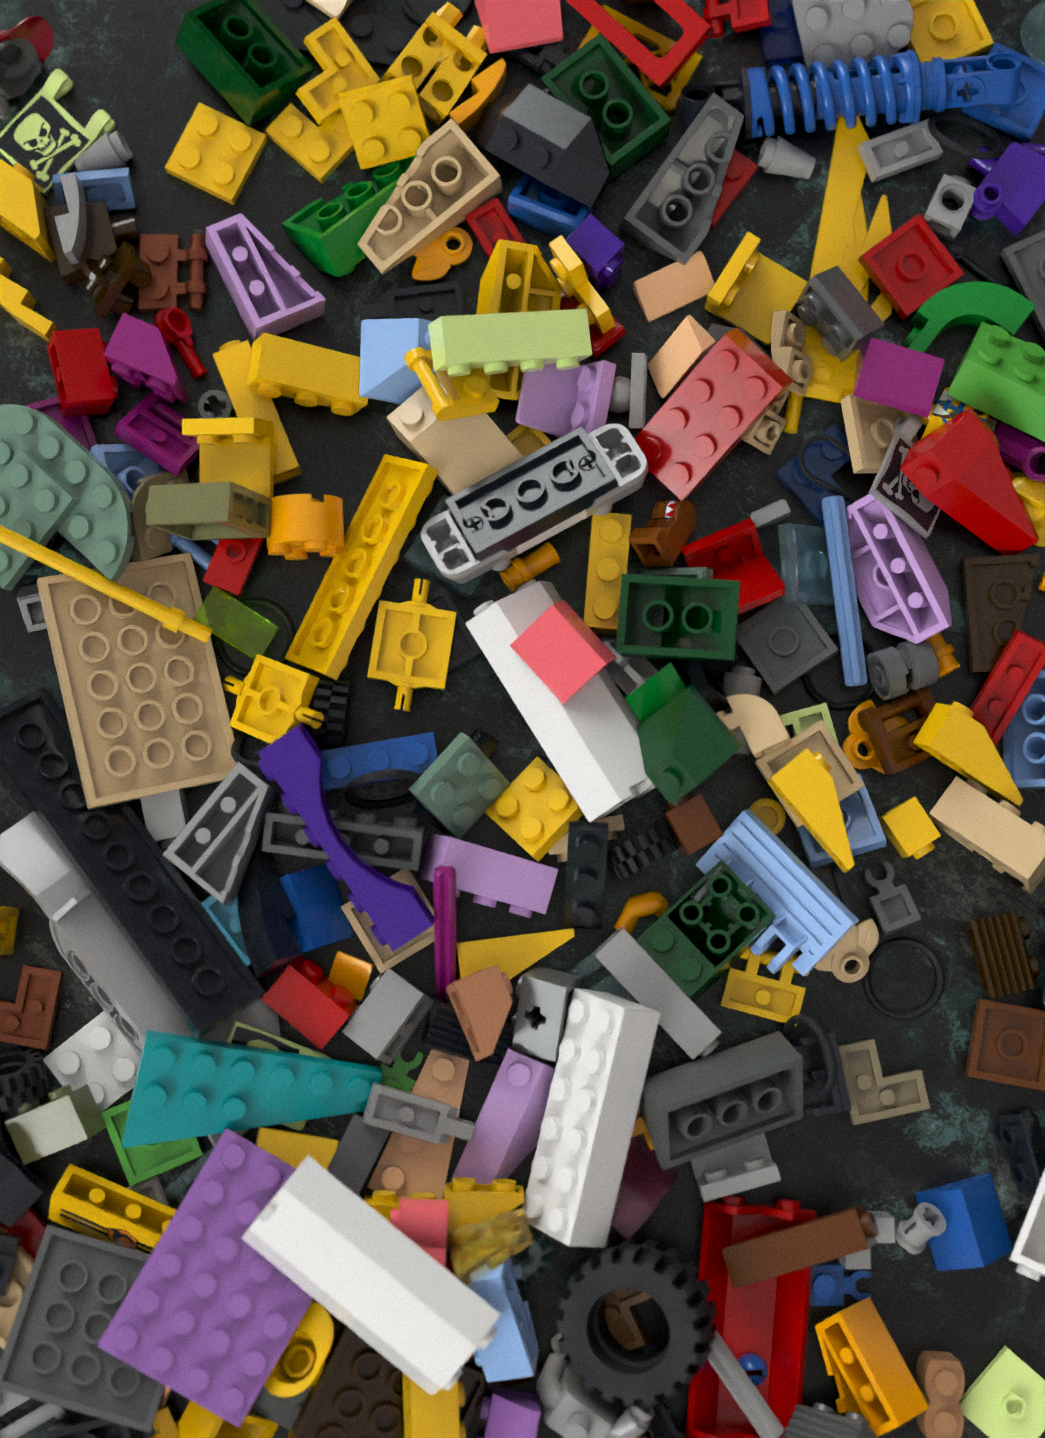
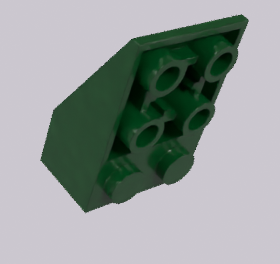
(706, 930)

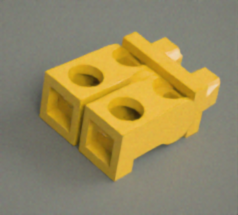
(447, 53)

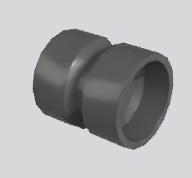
(902, 668)

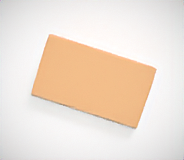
(673, 287)
(679, 356)

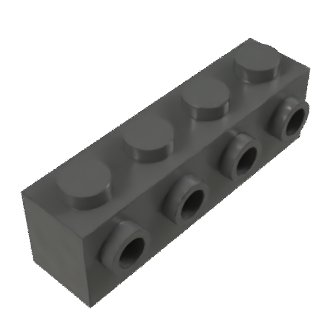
(373, 840)

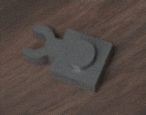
(892, 905)

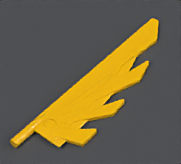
(841, 242)

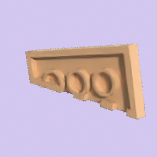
(416, 1164)

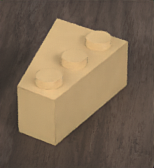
(992, 831)

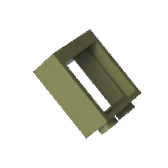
(208, 511)

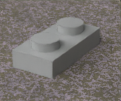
(899, 151)

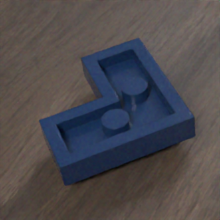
(822, 461)

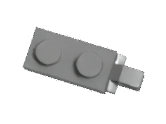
(414, 1115)

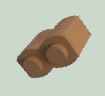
(942, 1387)

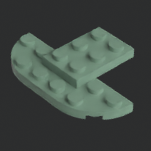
(58, 486)

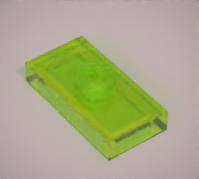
(236, 623)

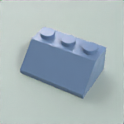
(1026, 739)

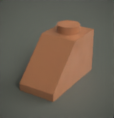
(482, 1008)

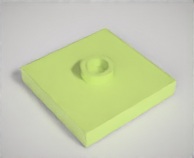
(1006, 1399)

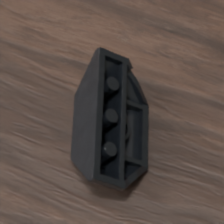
(546, 142)

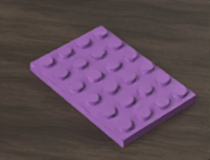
(206, 1304)

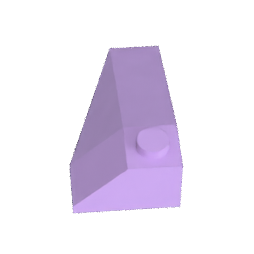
(508, 1119)

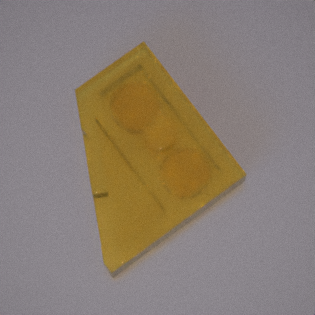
(488, 1242)

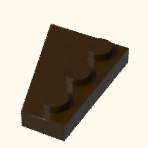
(995, 604)

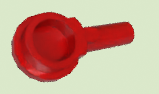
(177, 330)

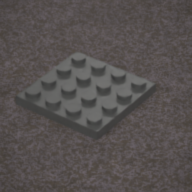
(57, 1329)

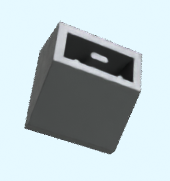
(838, 313)

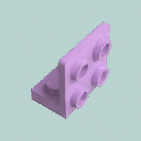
(566, 399)

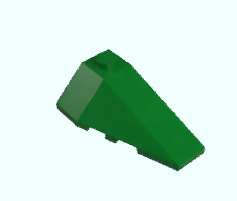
(333, 229)

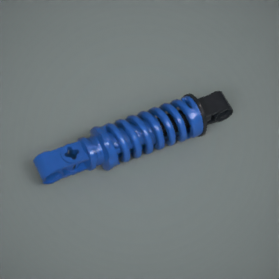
(886, 87)

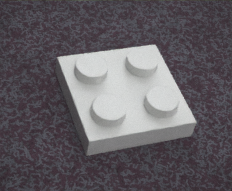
(98, 1058)

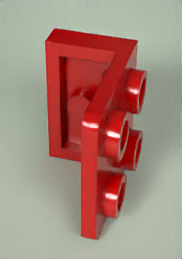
(737, 555)

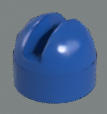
(753, 1361)

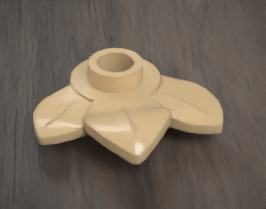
(854, 945)

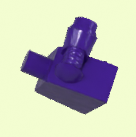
(1011, 185)

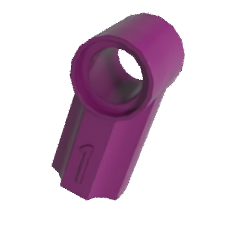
(1020, 450)

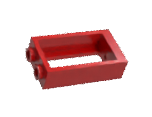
(659, 70)

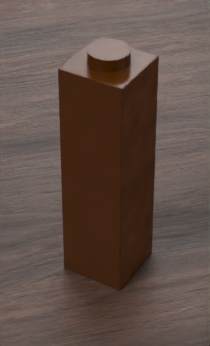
(800, 1245)

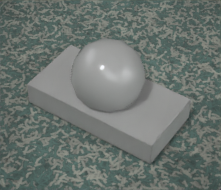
(631, 394)

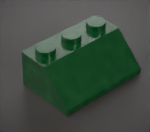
(243, 56)

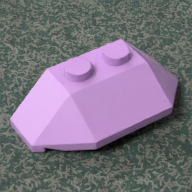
(895, 574)

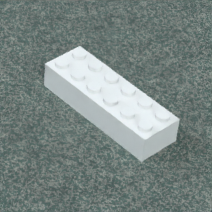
(589, 1117)

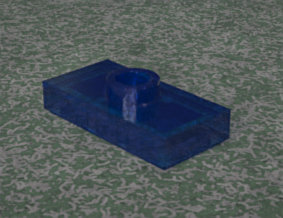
(781, 38)

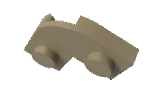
(150, 541)

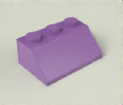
(510, 1413)

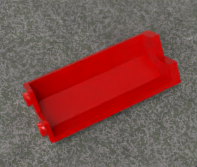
(753, 1318)

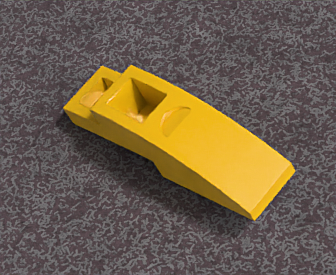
(466, 1200)

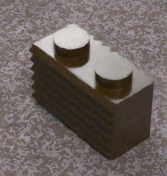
(1002, 953)

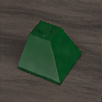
(684, 744)

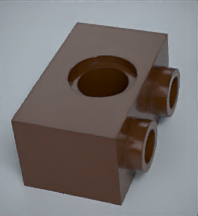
(692, 823)

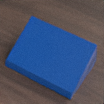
(545, 208)
(317, 907)
(974, 1224)

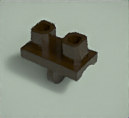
(111, 275)

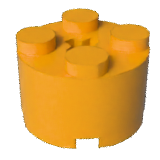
(306, 526)

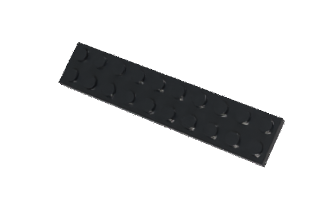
(125, 871)

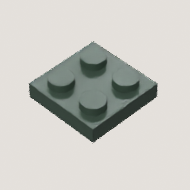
(459, 786)

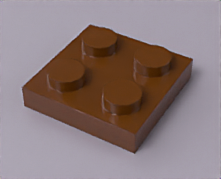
(1007, 1045)

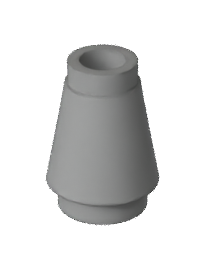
(106, 153)
(784, 158)

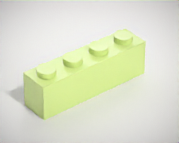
(509, 341)

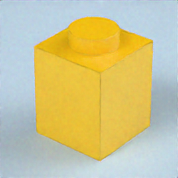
(909, 829)

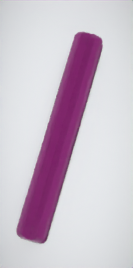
(445, 928)

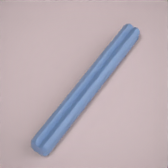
(844, 591)

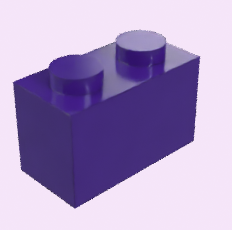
(598, 251)

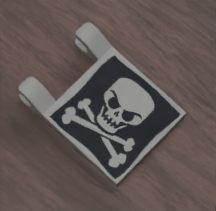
(895, 489)

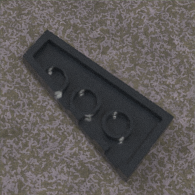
(374, 36)

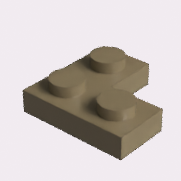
(877, 1095)

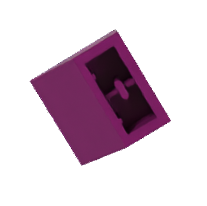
(145, 358)

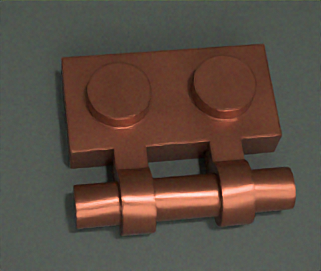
(165, 258)

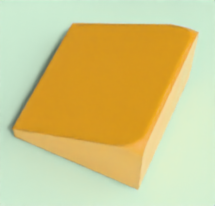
(351, 973)

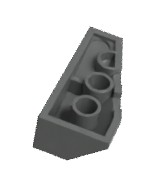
(682, 195)

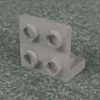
(735, 1169)

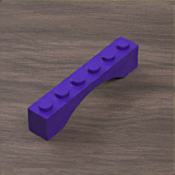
(391, 905)

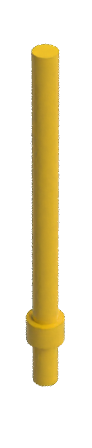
(172, 618)

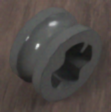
(223, 399)

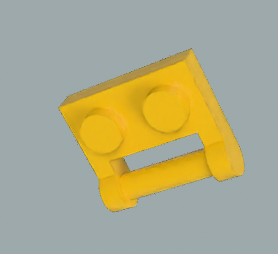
(467, 394)

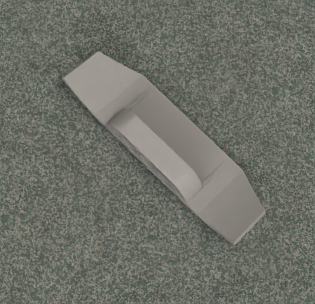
(97, 947)

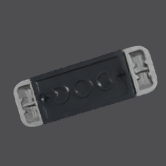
(534, 500)

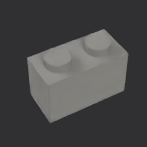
(388, 1016)

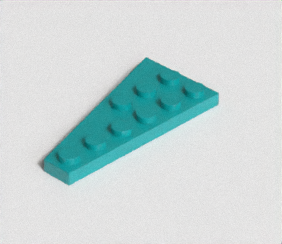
(208, 1085)

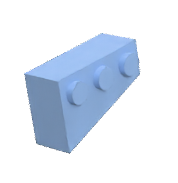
(515, 1345)

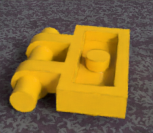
(762, 995)

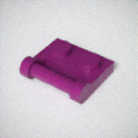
(157, 433)

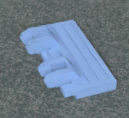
(804, 908)

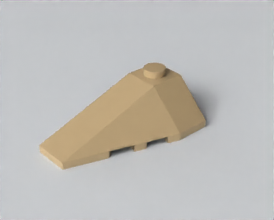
(431, 197)

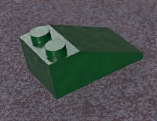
(610, 93)
(677, 618)

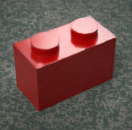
(81, 372)
(310, 1001)

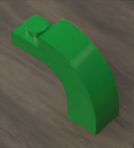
(967, 305)

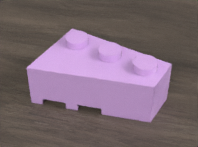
(490, 874)

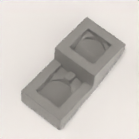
(73, 225)

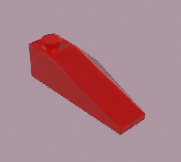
(967, 479)

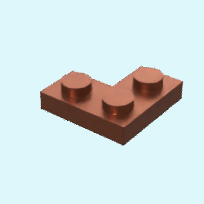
(33, 1014)

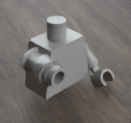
(584, 1414)

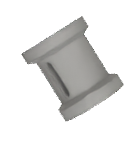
(920, 1228)

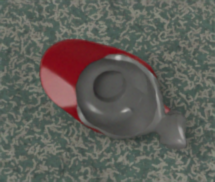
(22, 57)

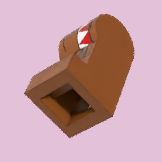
(665, 532)

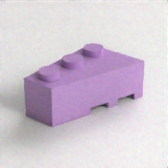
(260, 281)

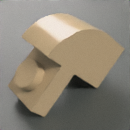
(758, 723)

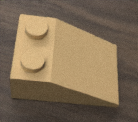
(459, 448)

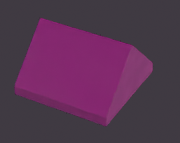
(897, 376)

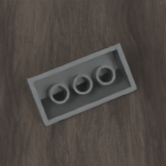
(723, 1099)

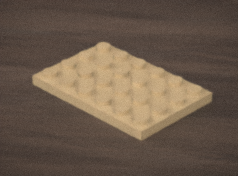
(135, 694)

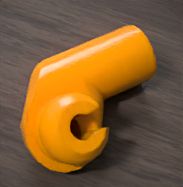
(641, 906)

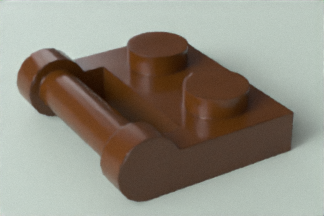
(896, 747)

